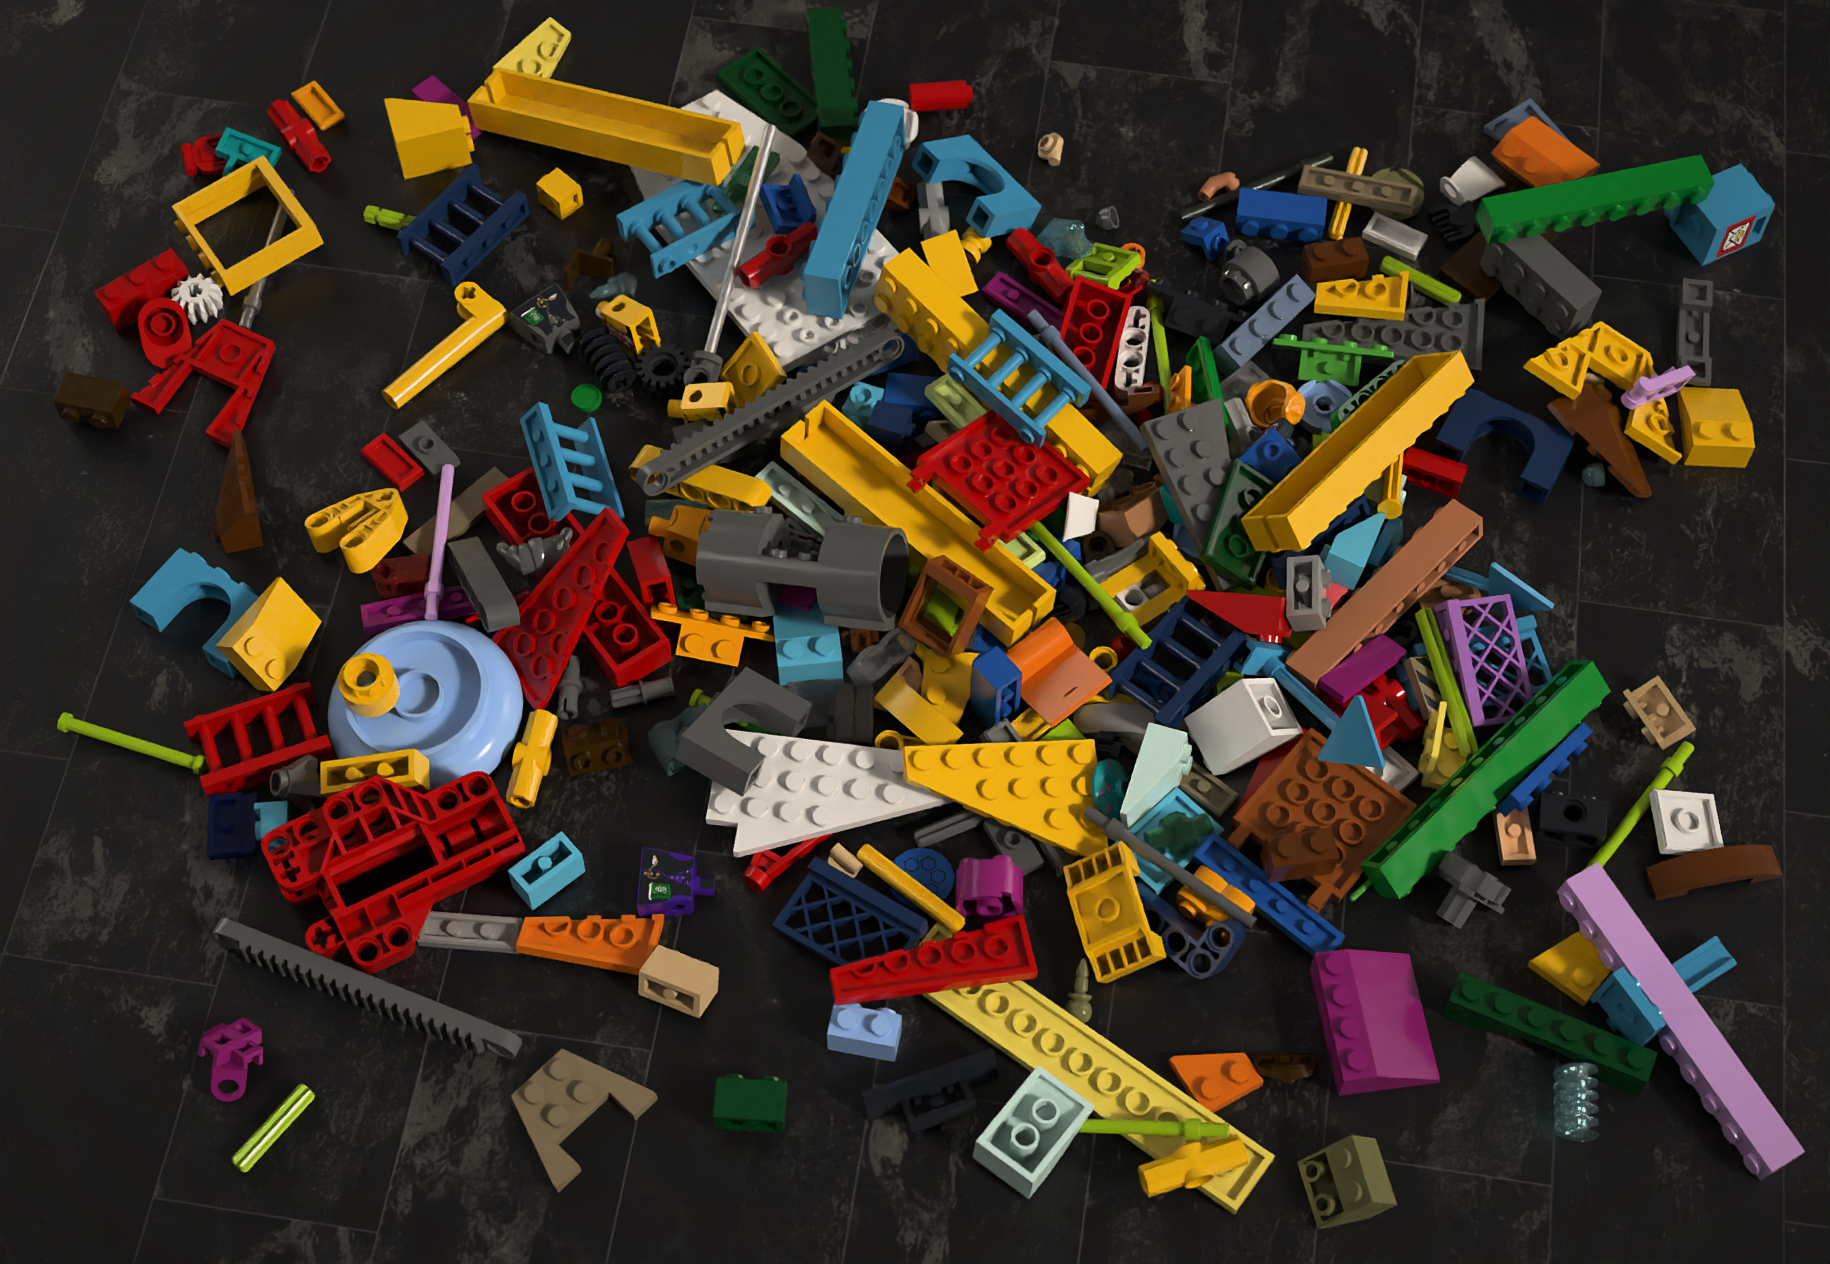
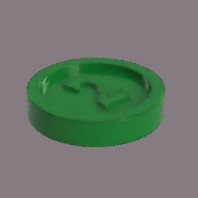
(586, 397)

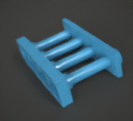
(670, 203)
(1025, 350)
(551, 470)

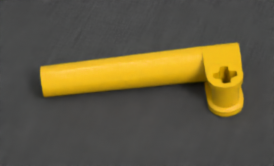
(482, 319)

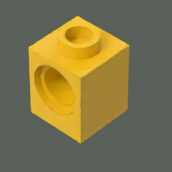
(559, 193)

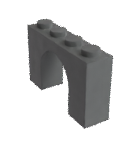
(745, 699)

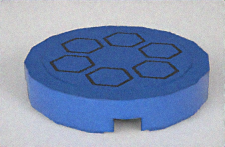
(928, 869)

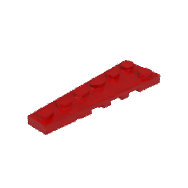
(972, 959)

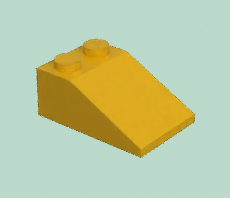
(1715, 427)
(270, 637)

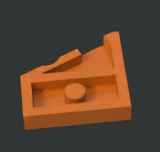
(1216, 1078)

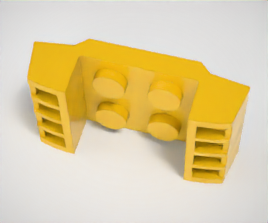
(1111, 913)

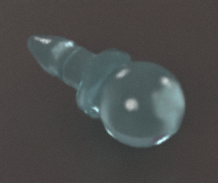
(623, 283)

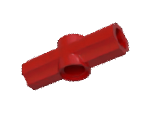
(298, 136)
(778, 256)
(1040, 263)
(1393, 695)

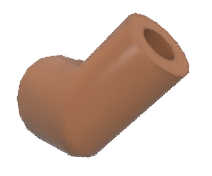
(1217, 182)

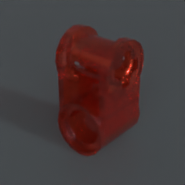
(405, 575)

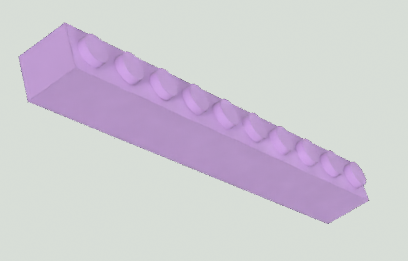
(1689, 1032)

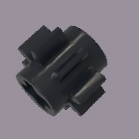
(1107, 747)

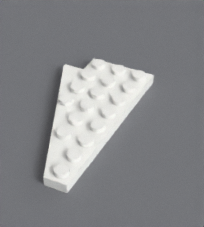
(813, 791)

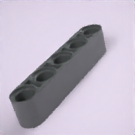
(483, 584)

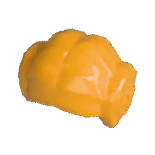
(1273, 400)

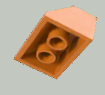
(1541, 155)

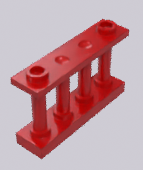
(252, 770)

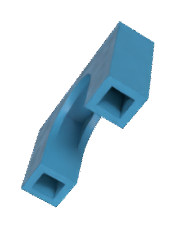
(963, 159)
(185, 580)

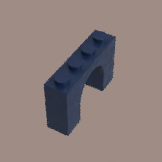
(1480, 415)

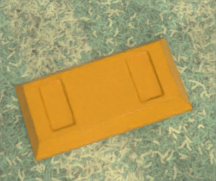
(318, 105)

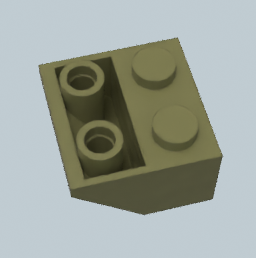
(1346, 1182)

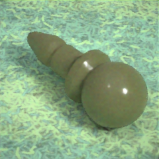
(1079, 1003)

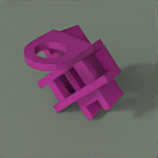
(232, 1052)

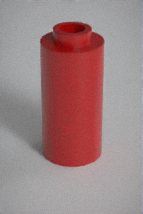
(940, 96)

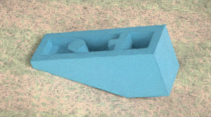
(1351, 551)

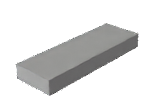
(471, 932)

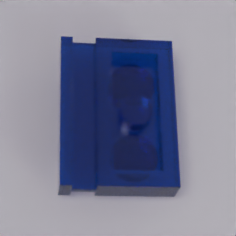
(232, 825)

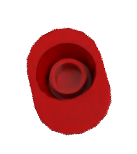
(163, 331)

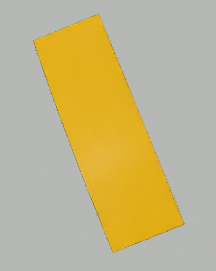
(917, 713)

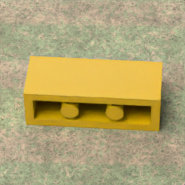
(402, 767)

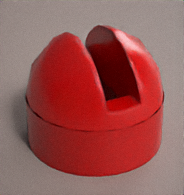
(1122, 646)

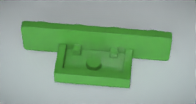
(1331, 362)

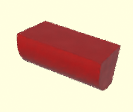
(1433, 472)

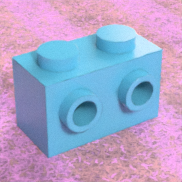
(546, 870)

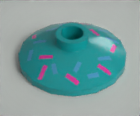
(1109, 787)

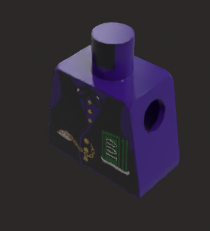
(669, 883)

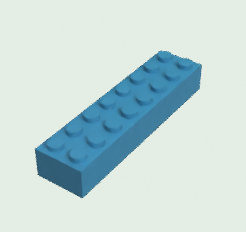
(853, 210)

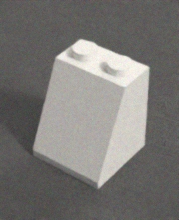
(1242, 725)

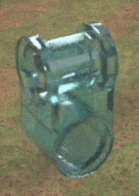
(1066, 238)

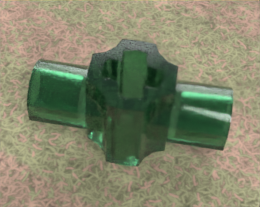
(1178, 832)

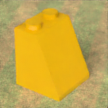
(429, 136)

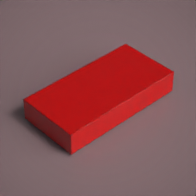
(392, 462)

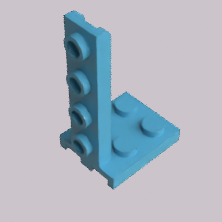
(1642, 1019)

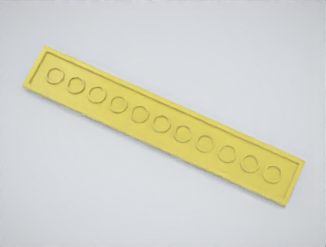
(1119, 1086)

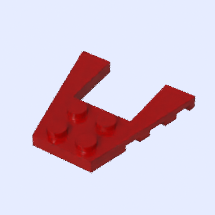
(225, 355)

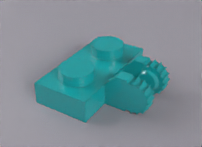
(243, 149)

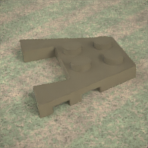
(562, 1098)

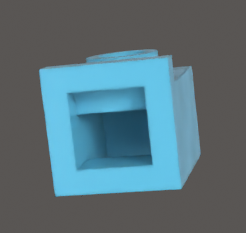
(270, 817)

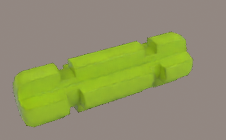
(386, 217)

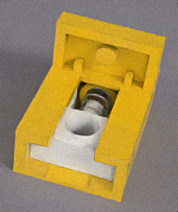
(1153, 583)

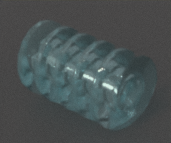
(1572, 1101)

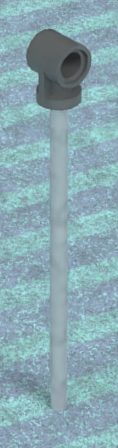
(706, 363)

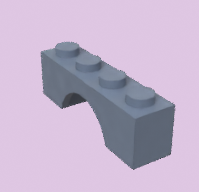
(1262, 325)

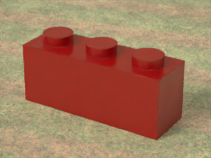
(124, 297)

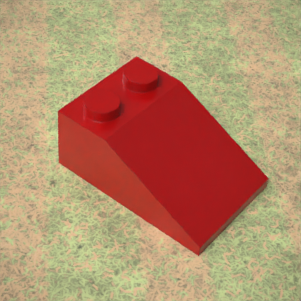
(1251, 613)

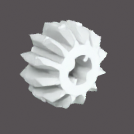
(198, 298)

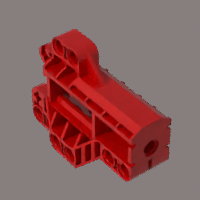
(409, 824)

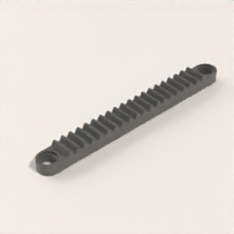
(769, 411)
(367, 989)

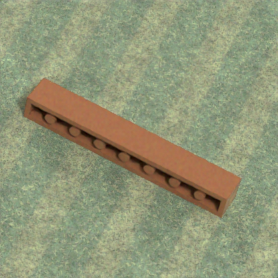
(1387, 593)

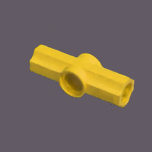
(531, 759)
(1192, 1165)

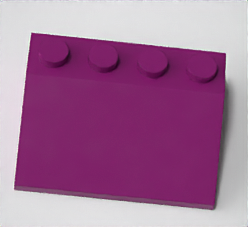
(1372, 1020)

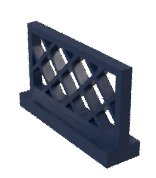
(859, 897)

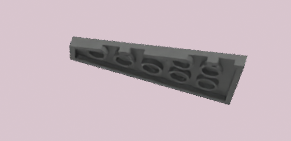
(1420, 333)
(1194, 463)

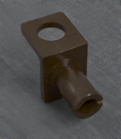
(592, 264)

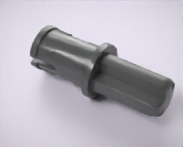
(642, 692)

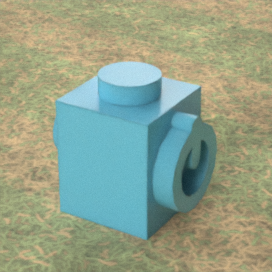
(861, 403)

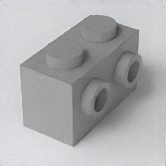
(1306, 593)

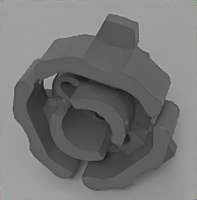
(1468, 888)

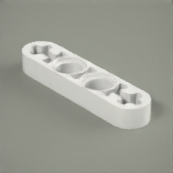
(1132, 353)

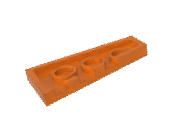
(593, 942)

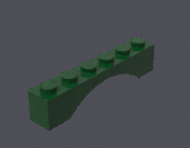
(1498, 1010)

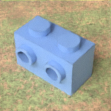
(865, 1031)

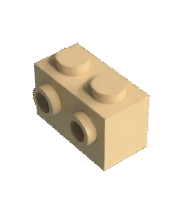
(678, 981)

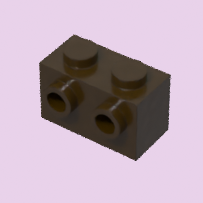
(91, 400)

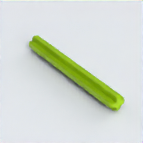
(1447, 682)

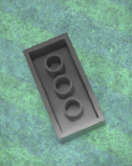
(1543, 283)

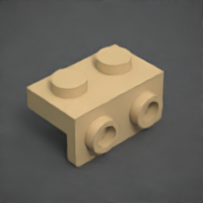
(1660, 713)

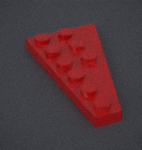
(560, 609)

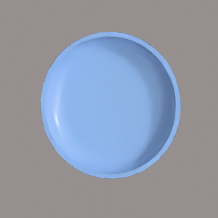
(454, 703)

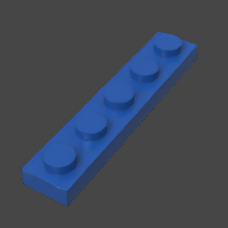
(1270, 899)

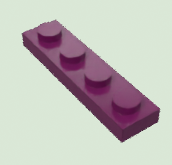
(393, 612)

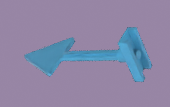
(1499, 582)
(1351, 736)

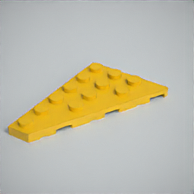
(1019, 784)

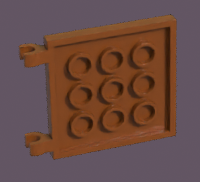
(1324, 795)

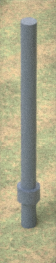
(1051, 337)

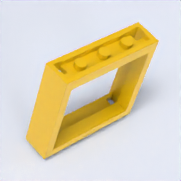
(228, 191)

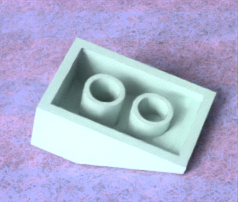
(1157, 771)
(1032, 1131)

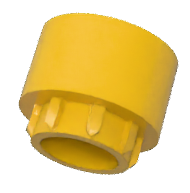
(372, 699)

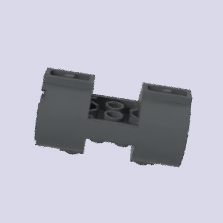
(856, 573)

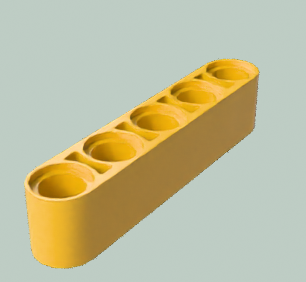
(712, 485)

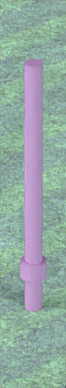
(434, 588)

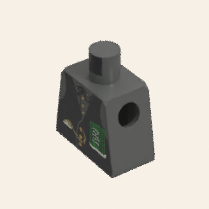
(548, 322)

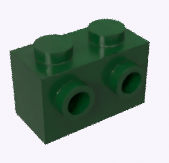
(750, 1104)

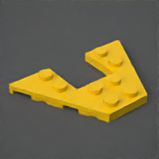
(1620, 362)

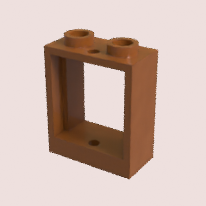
(959, 581)

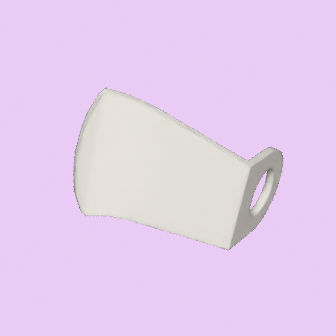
(1470, 182)
(1080, 516)

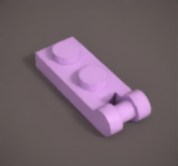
(1656, 387)

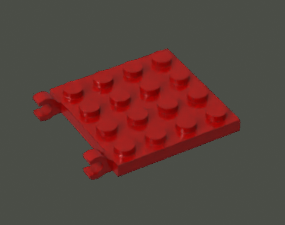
(999, 477)

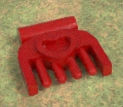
(202, 156)

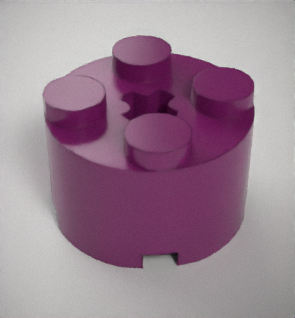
(989, 889)

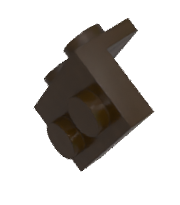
(597, 746)

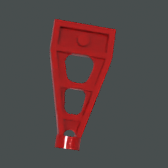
(774, 864)

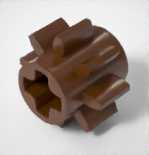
(858, 638)

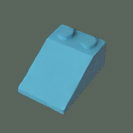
(805, 645)

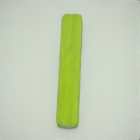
(1421, 281)
(273, 1128)

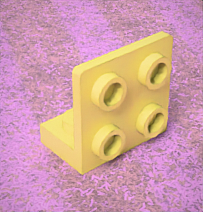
(1440, 753)

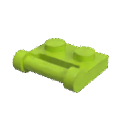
(1105, 259)

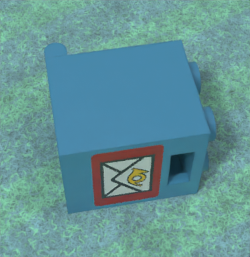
(1728, 218)

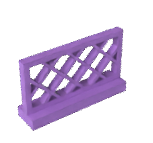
(1456, 641)

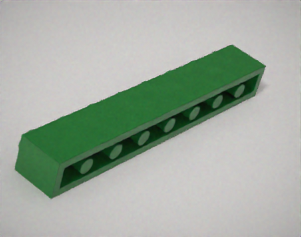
(1594, 199)

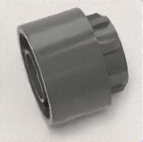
(1249, 277)

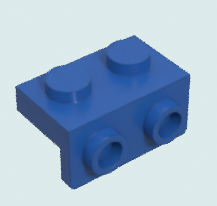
(787, 205)

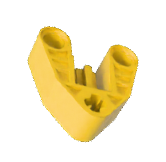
(362, 527)

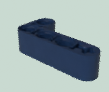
(1196, 941)

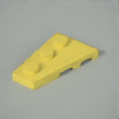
(539, 51)

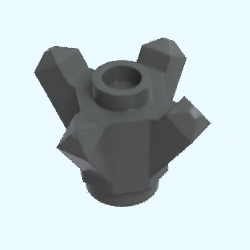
(298, 783)

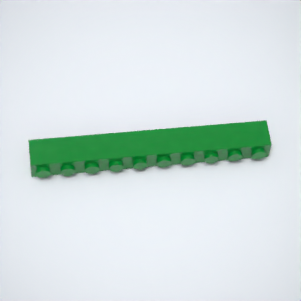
(1485, 779)

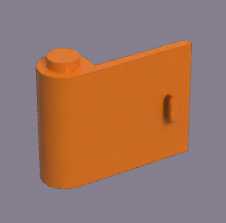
(1055, 672)

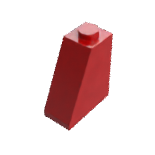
(652, 575)

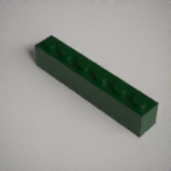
(831, 74)

